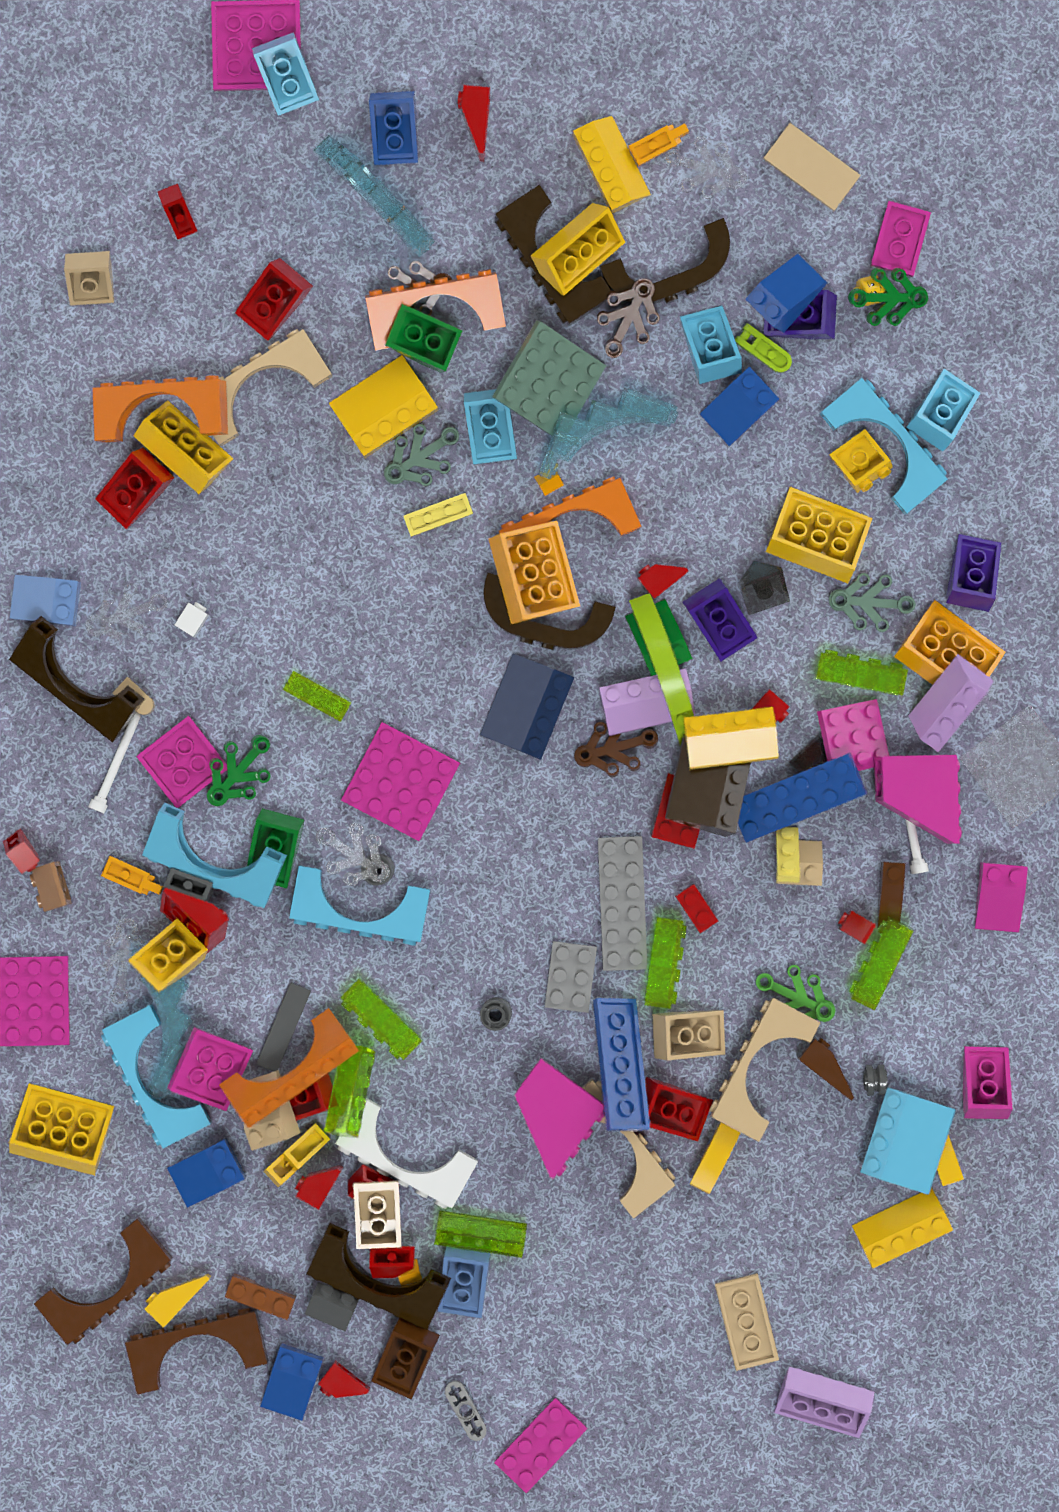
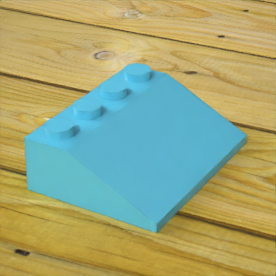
(908, 1140)

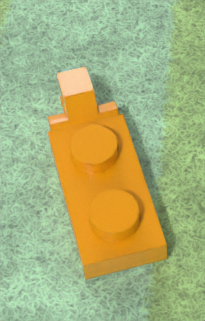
(657, 143)
(130, 876)

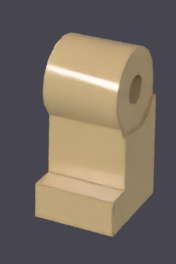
(147, 706)

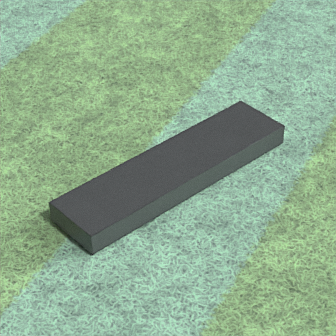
(283, 1027)

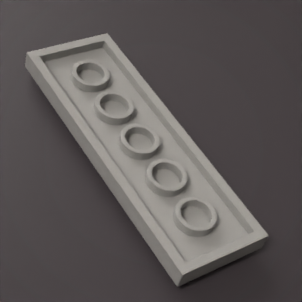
(622, 903)

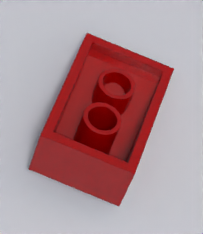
(475, 112)
(273, 298)
(134, 487)
(670, 830)
(198, 916)
(313, 1098)
(676, 1109)

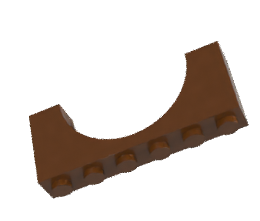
(73, 1318)
(238, 1330)

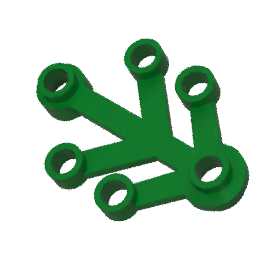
(890, 298)
(236, 773)

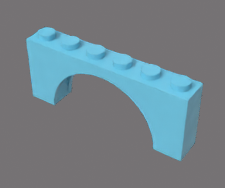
(862, 404)
(170, 848)
(312, 906)
(167, 1121)

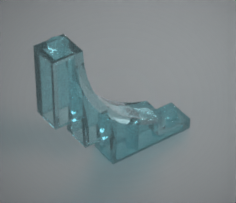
(375, 194)
(572, 432)
(174, 1026)

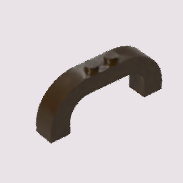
(684, 282)
(547, 635)

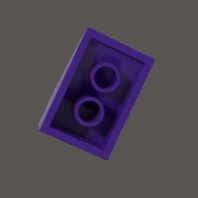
(813, 323)
(974, 573)
(720, 619)

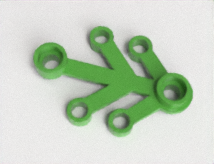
(800, 997)

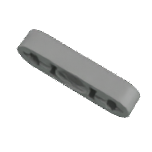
(452, 1398)

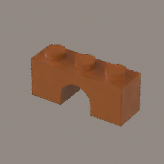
(259, 1297)

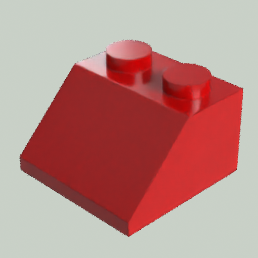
(317, 1185)

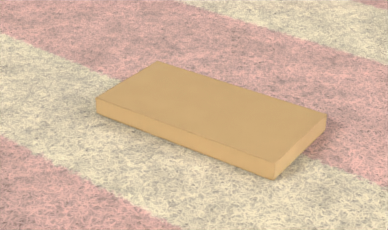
(811, 167)
(746, 1322)

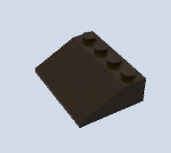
(707, 796)

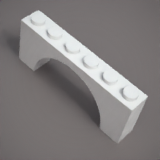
(441, 1184)

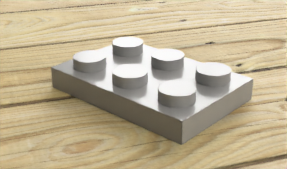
(570, 976)

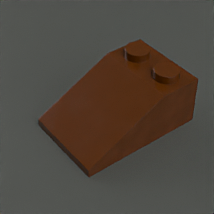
(405, 1358)

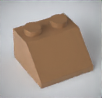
(50, 886)

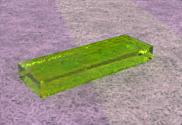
(317, 696)

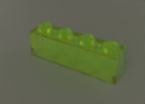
(861, 674)
(663, 962)
(881, 962)
(381, 1019)
(350, 1094)
(480, 1234)

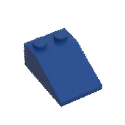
(393, 127)
(786, 292)
(739, 406)
(206, 1172)
(291, 1381)

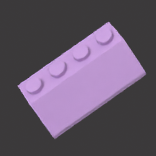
(949, 702)
(637, 704)
(824, 1402)

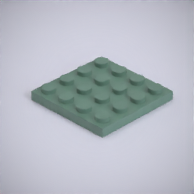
(548, 378)

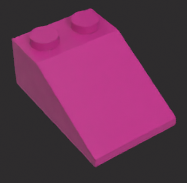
(1000, 897)
(986, 1083)

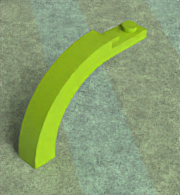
(663, 661)

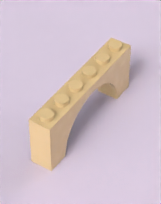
(294, 354)
(734, 1105)
(650, 1178)

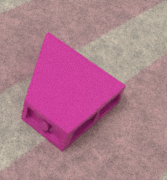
(922, 792)
(557, 1114)

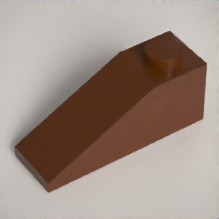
(891, 891)
(823, 1062)

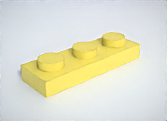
(438, 514)
(787, 855)

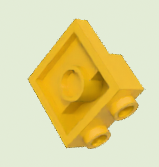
(861, 461)

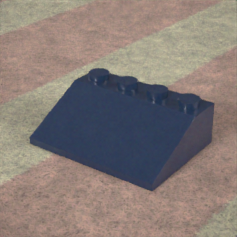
(527, 706)

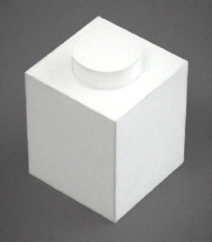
(192, 619)

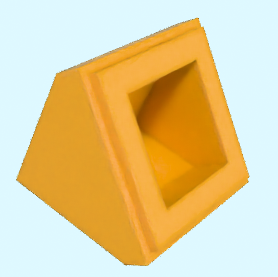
(549, 485)
(411, 1276)

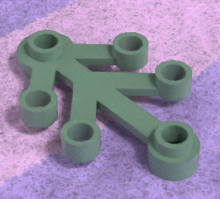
(418, 457)
(867, 602)

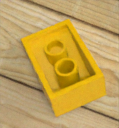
(169, 956)

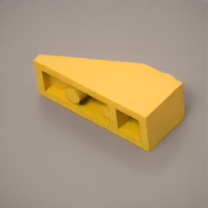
(173, 1299)

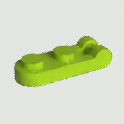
(764, 349)

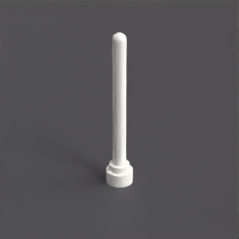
(99, 802)
(918, 864)

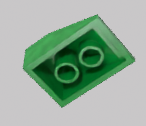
(423, 338)
(672, 631)
(278, 833)

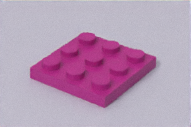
(855, 731)
(181, 761)
(205, 1065)

